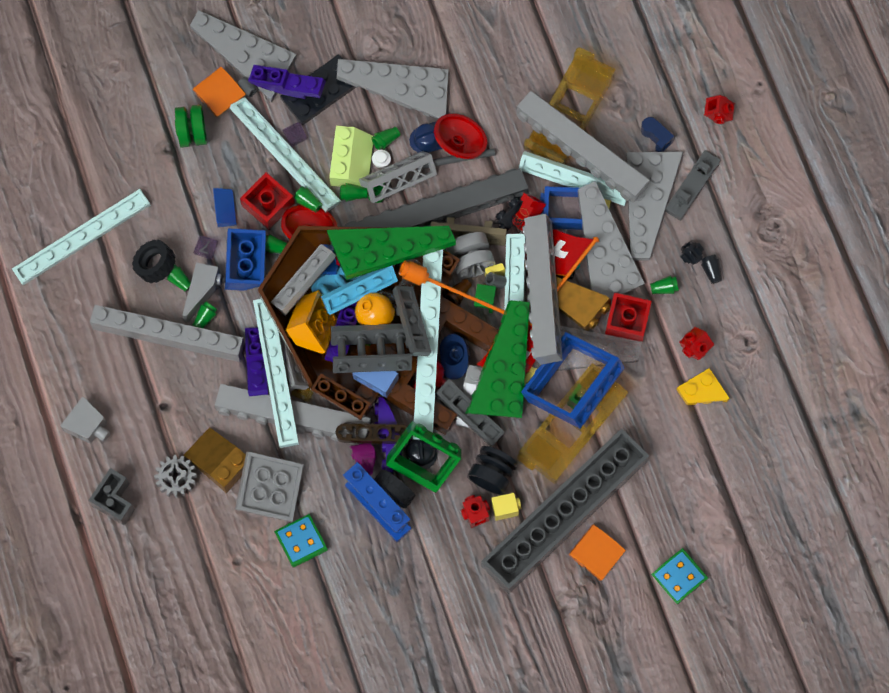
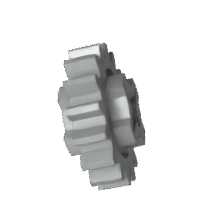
(167, 476)

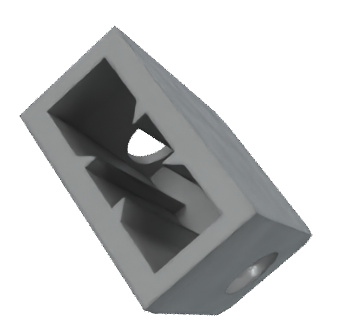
(85, 423)

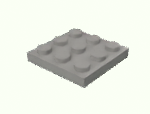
(269, 486)

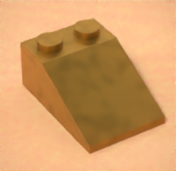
(217, 459)

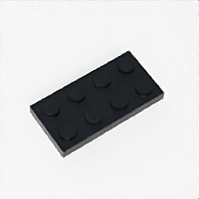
(333, 90)

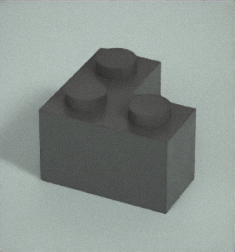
(108, 497)

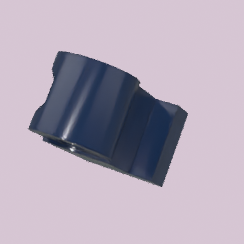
(657, 133)

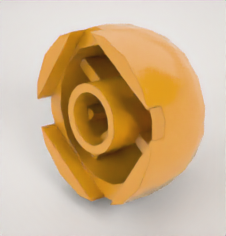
(374, 309)

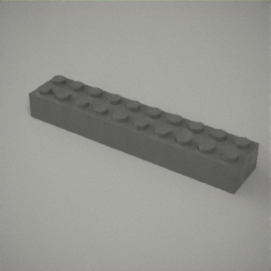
(564, 511)

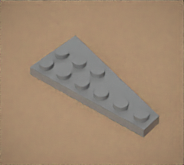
(241, 48)
(403, 84)
(649, 208)
(609, 261)

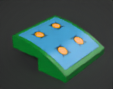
(301, 540)
(680, 576)

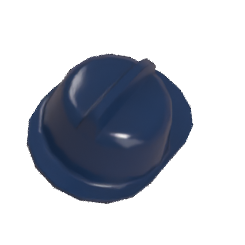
(423, 139)
(454, 356)

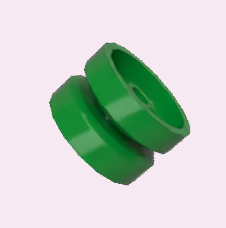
(189, 126)

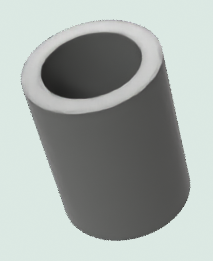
(247, 87)
(494, 279)

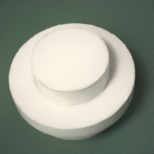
(381, 158)

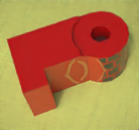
(530, 207)

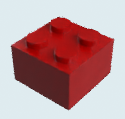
(267, 200)
(628, 317)

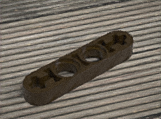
(373, 429)

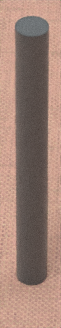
(451, 159)

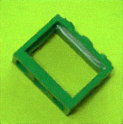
(413, 470)

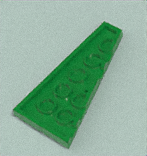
(377, 248)
(504, 368)

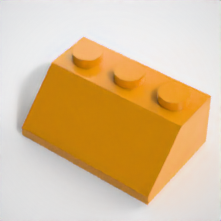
(311, 323)

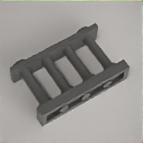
(370, 334)

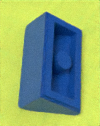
(224, 207)

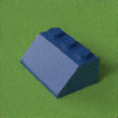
(244, 259)

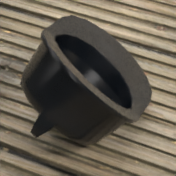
(421, 453)

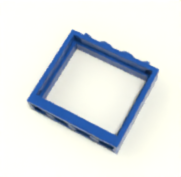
(594, 393)

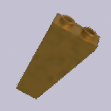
(582, 304)

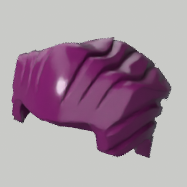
(365, 456)

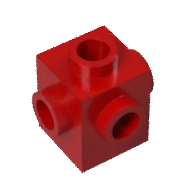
(719, 109)
(696, 343)
(475, 517)

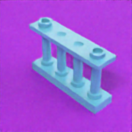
(353, 291)

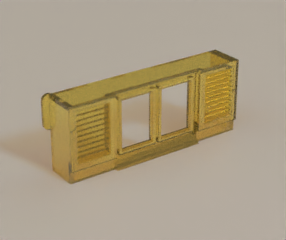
(585, 77)
(548, 453)

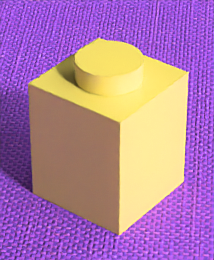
(505, 506)

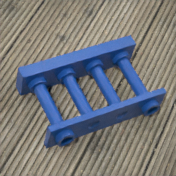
(377, 502)

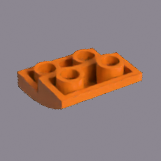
(218, 91)
(597, 552)

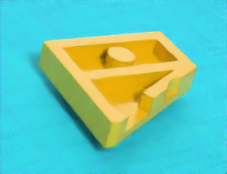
(702, 389)

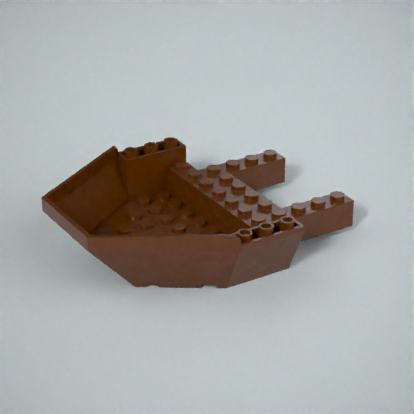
(341, 387)

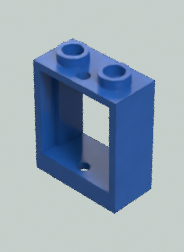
(561, 223)

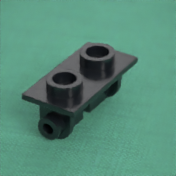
(505, 217)

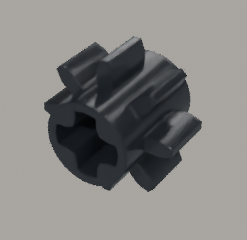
(692, 252)

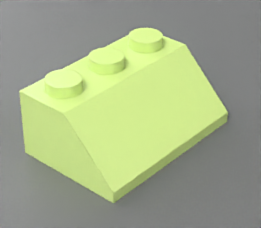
(350, 156)

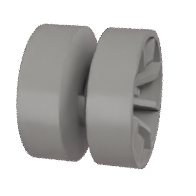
(473, 254)

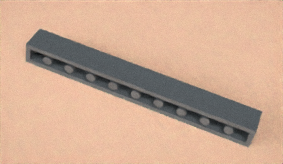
(453, 204)

